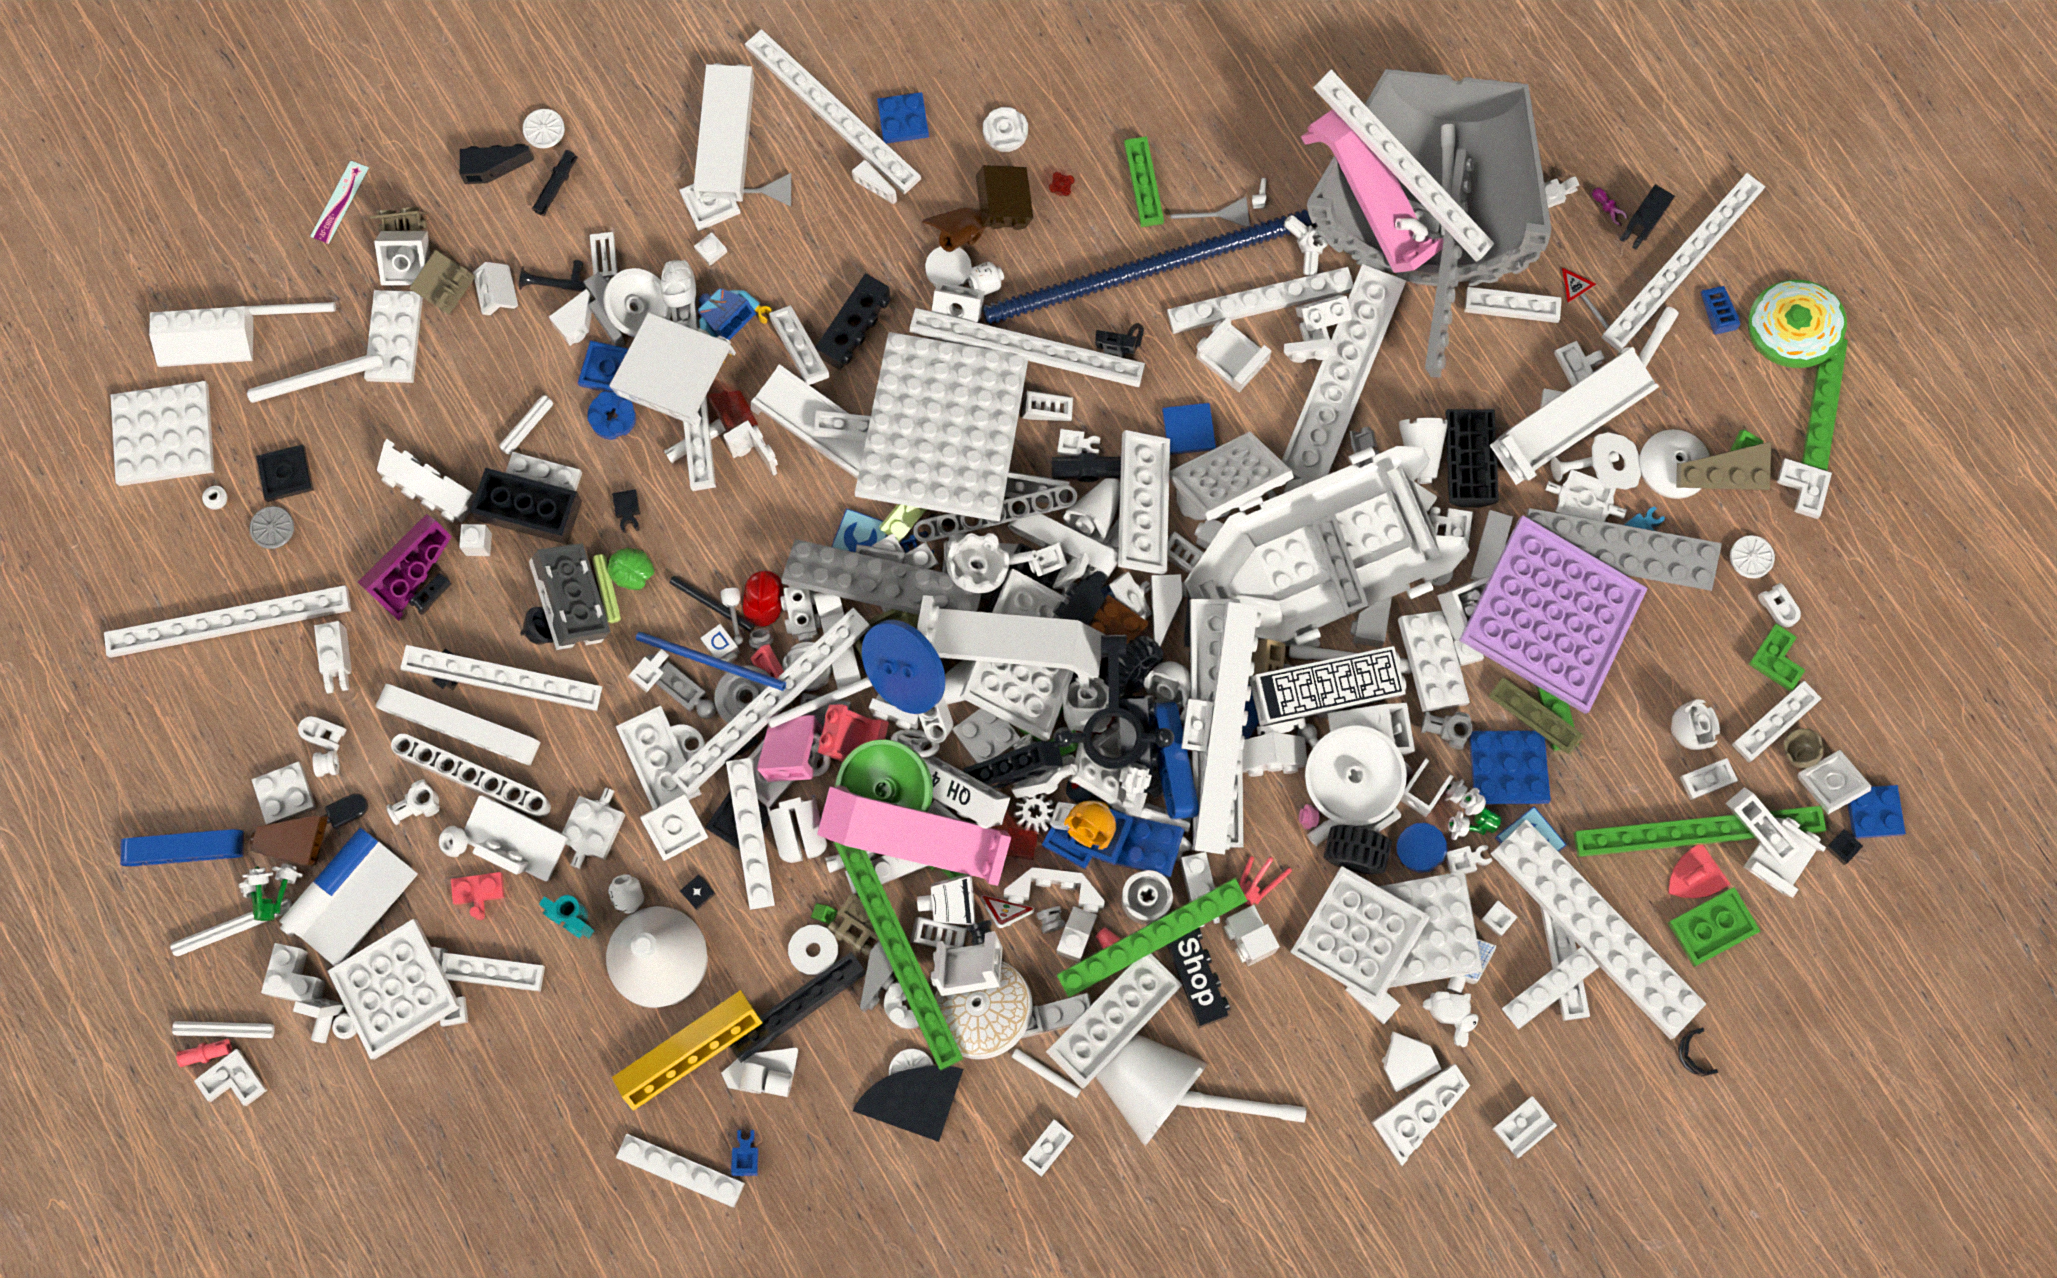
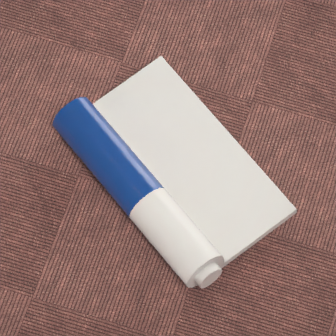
(348, 897)

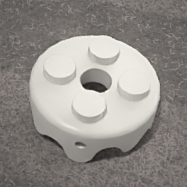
(981, 550)

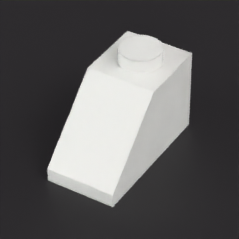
(573, 318)
(1076, 934)

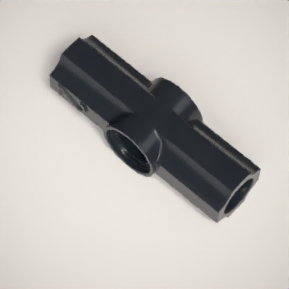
(1086, 467)

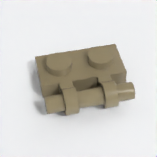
(854, 914)

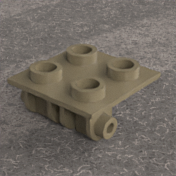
(409, 214)
(442, 282)

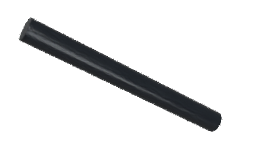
(710, 602)

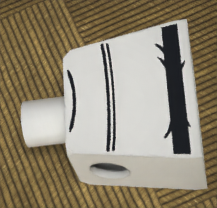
(951, 901)

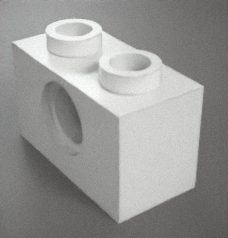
(968, 298)

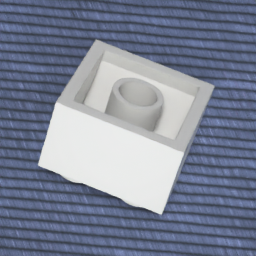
(401, 255)

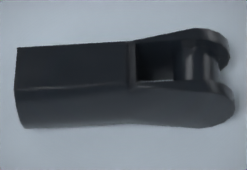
(434, 590)

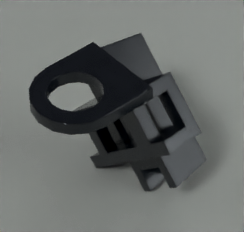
(1120, 343)

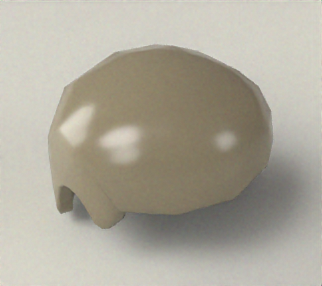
(1803, 748)

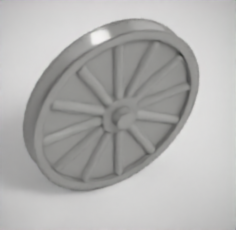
(271, 527)

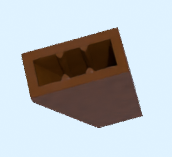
(291, 840)

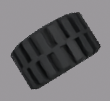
(1357, 849)

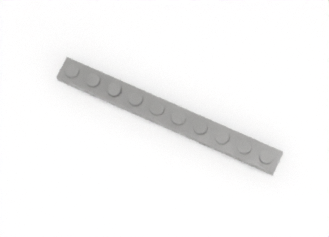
(1448, 270)

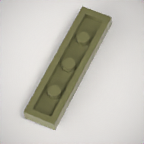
(1536, 716)

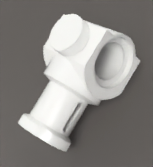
(412, 803)

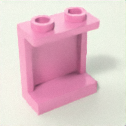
(788, 750)

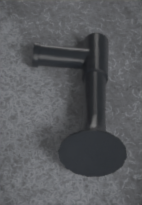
(567, 284)

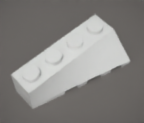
(424, 484)

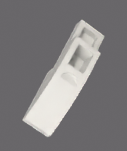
(1057, 1015)

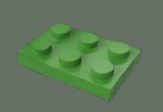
(1714, 927)

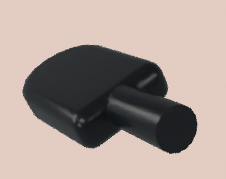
(346, 810)

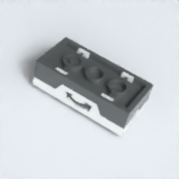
(569, 596)

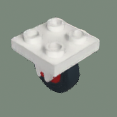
(1092, 778)

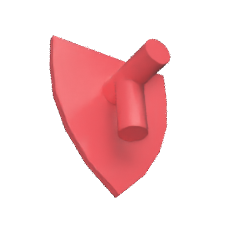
(1696, 875)

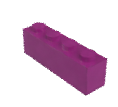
(405, 566)

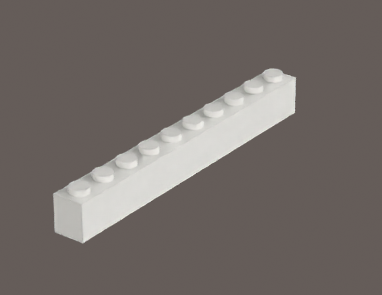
(1225, 735)

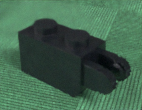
(1648, 215)
(1082, 599)

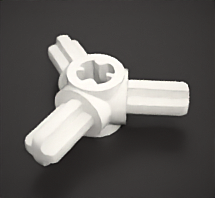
(1309, 241)

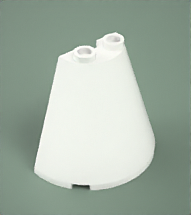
(1148, 1082)

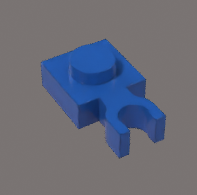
(745, 1158)

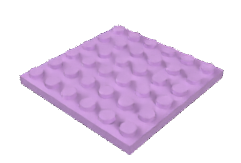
(1553, 614)

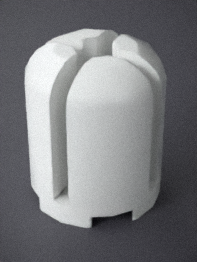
(785, 830)

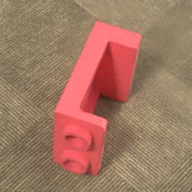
(847, 731)

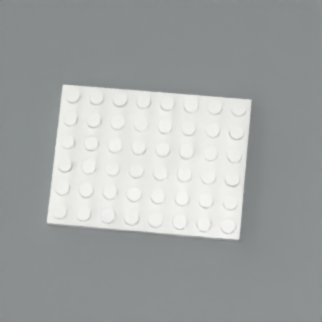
(942, 427)

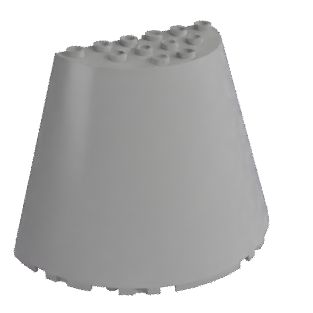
(1507, 181)

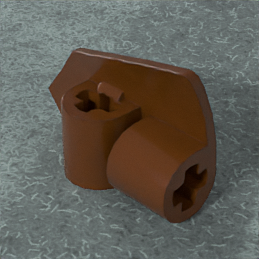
(957, 227)

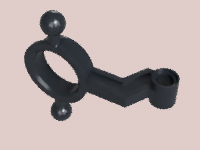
(1114, 647)

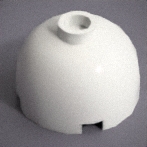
(1169, 683)
(1695, 725)

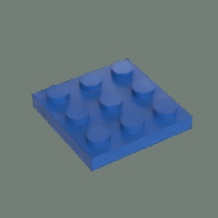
(1510, 767)

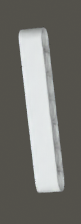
(458, 724)
(462, 768)

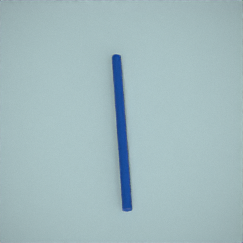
(711, 661)

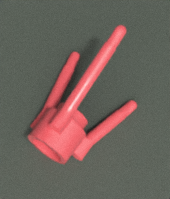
(1251, 890)

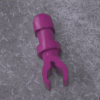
(1608, 205)

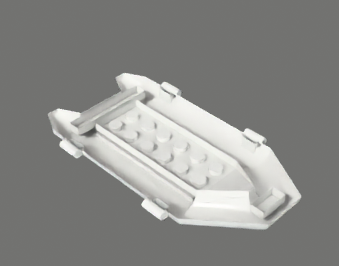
(1278, 561)

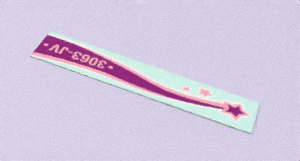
(339, 202)

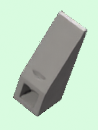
(878, 977)

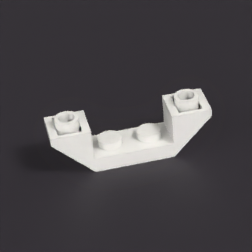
(1020, 889)

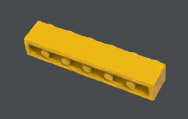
(686, 1050)

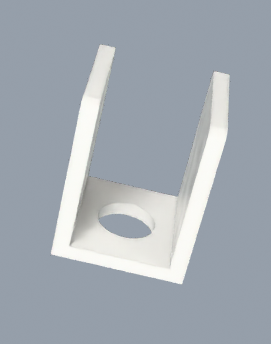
(1417, 804)

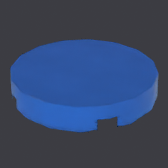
(1421, 847)

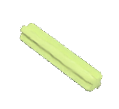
(606, 588)

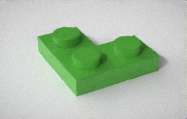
(1771, 658)

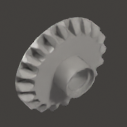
(732, 690)

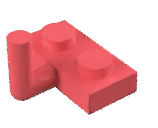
(477, 890)

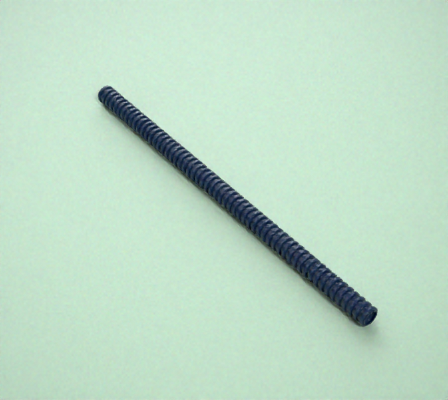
(1142, 268)

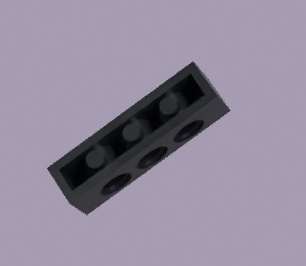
(867, 290)
(1017, 764)

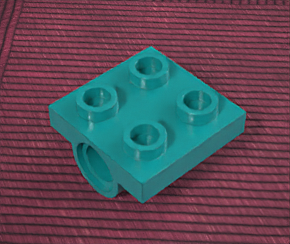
(558, 912)

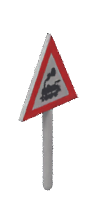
(1577, 286)

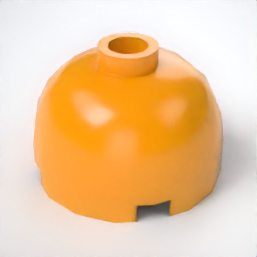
(1091, 824)

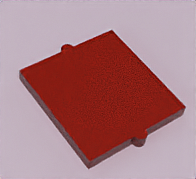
(732, 409)

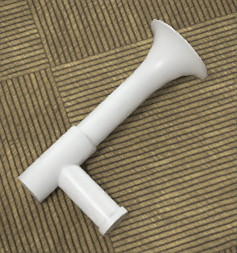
(1559, 468)

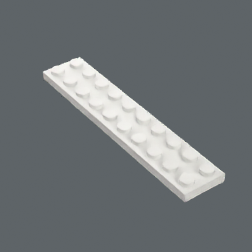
(1343, 376)
(1205, 638)
(1598, 929)

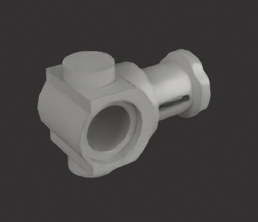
(1445, 728)

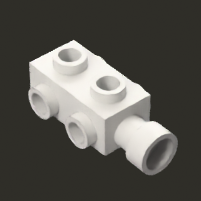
(800, 609)

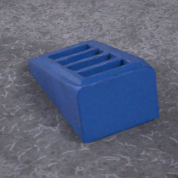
(1717, 326)

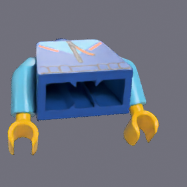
(728, 312)

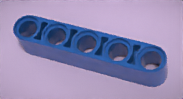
(1175, 766)
(182, 847)

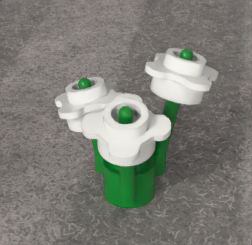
(1473, 804)
(254, 888)

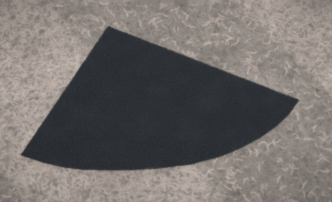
(913, 1099)

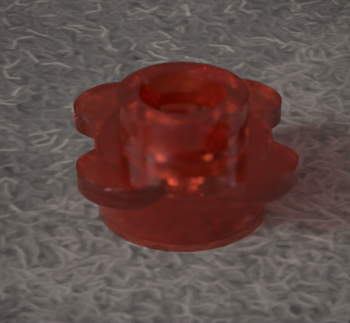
(1059, 190)

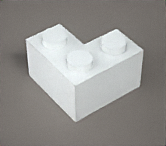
(1460, 603)
(1273, 753)
(1252, 937)
(285, 976)

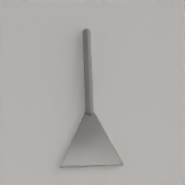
(778, 190)
(1235, 213)

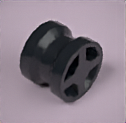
(978, 931)

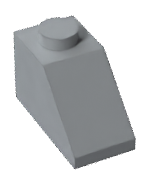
(1371, 624)

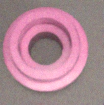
(1309, 816)

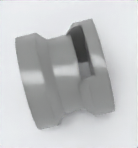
(1051, 920)

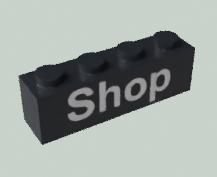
(1197, 979)

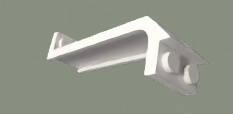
(795, 406)
(1573, 415)
(1012, 639)

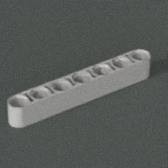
(1008, 514)

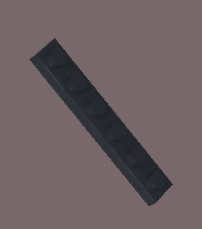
(799, 1005)

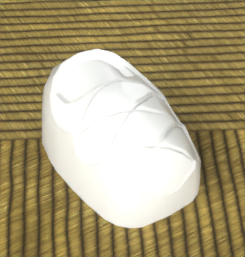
(678, 284)

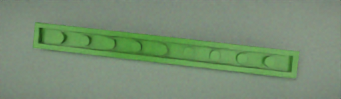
(1684, 832)
(900, 956)

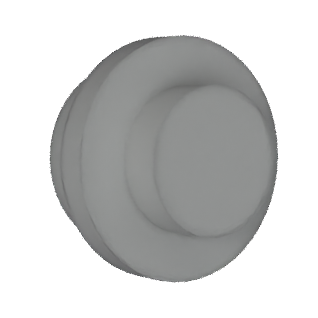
(760, 638)

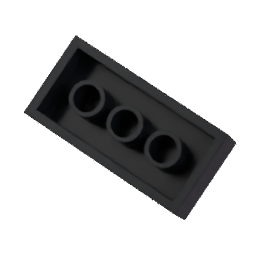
(526, 506)

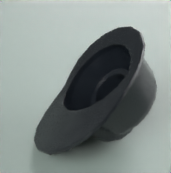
(536, 627)

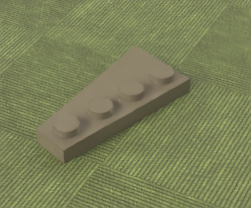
(1737, 469)

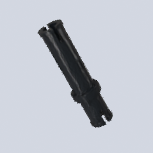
(559, 175)

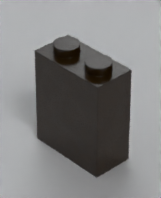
(1004, 197)

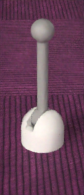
(730, 598)

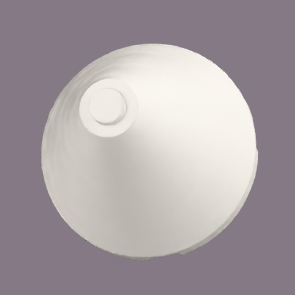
(657, 957)

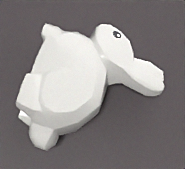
(1453, 1010)

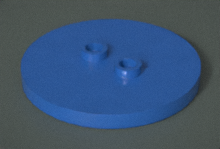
(903, 666)

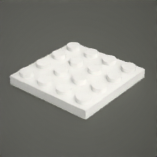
(162, 433)
(1229, 476)
(1360, 935)
(1449, 938)
(394, 989)

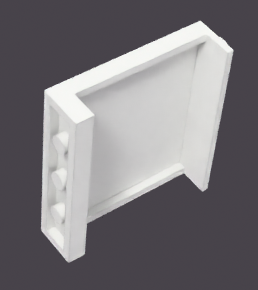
(670, 367)

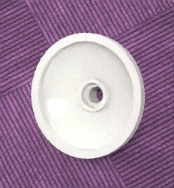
(637, 289)
(1659, 461)

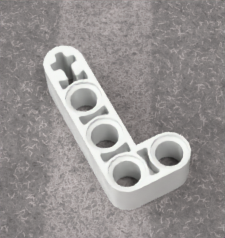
(830, 612)

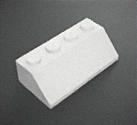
(202, 336)

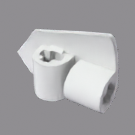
(763, 1072)

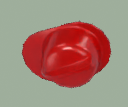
(763, 598)

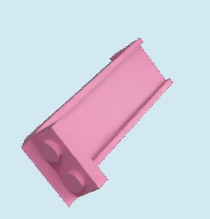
(1375, 191)
(913, 835)

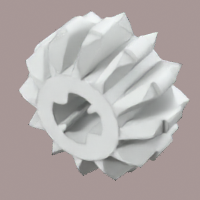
(1025, 813)

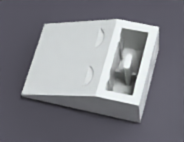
(1387, 718)

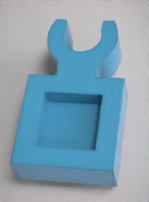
(1645, 523)

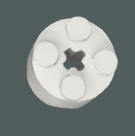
(1082, 703)
(1144, 883)

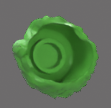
(630, 568)

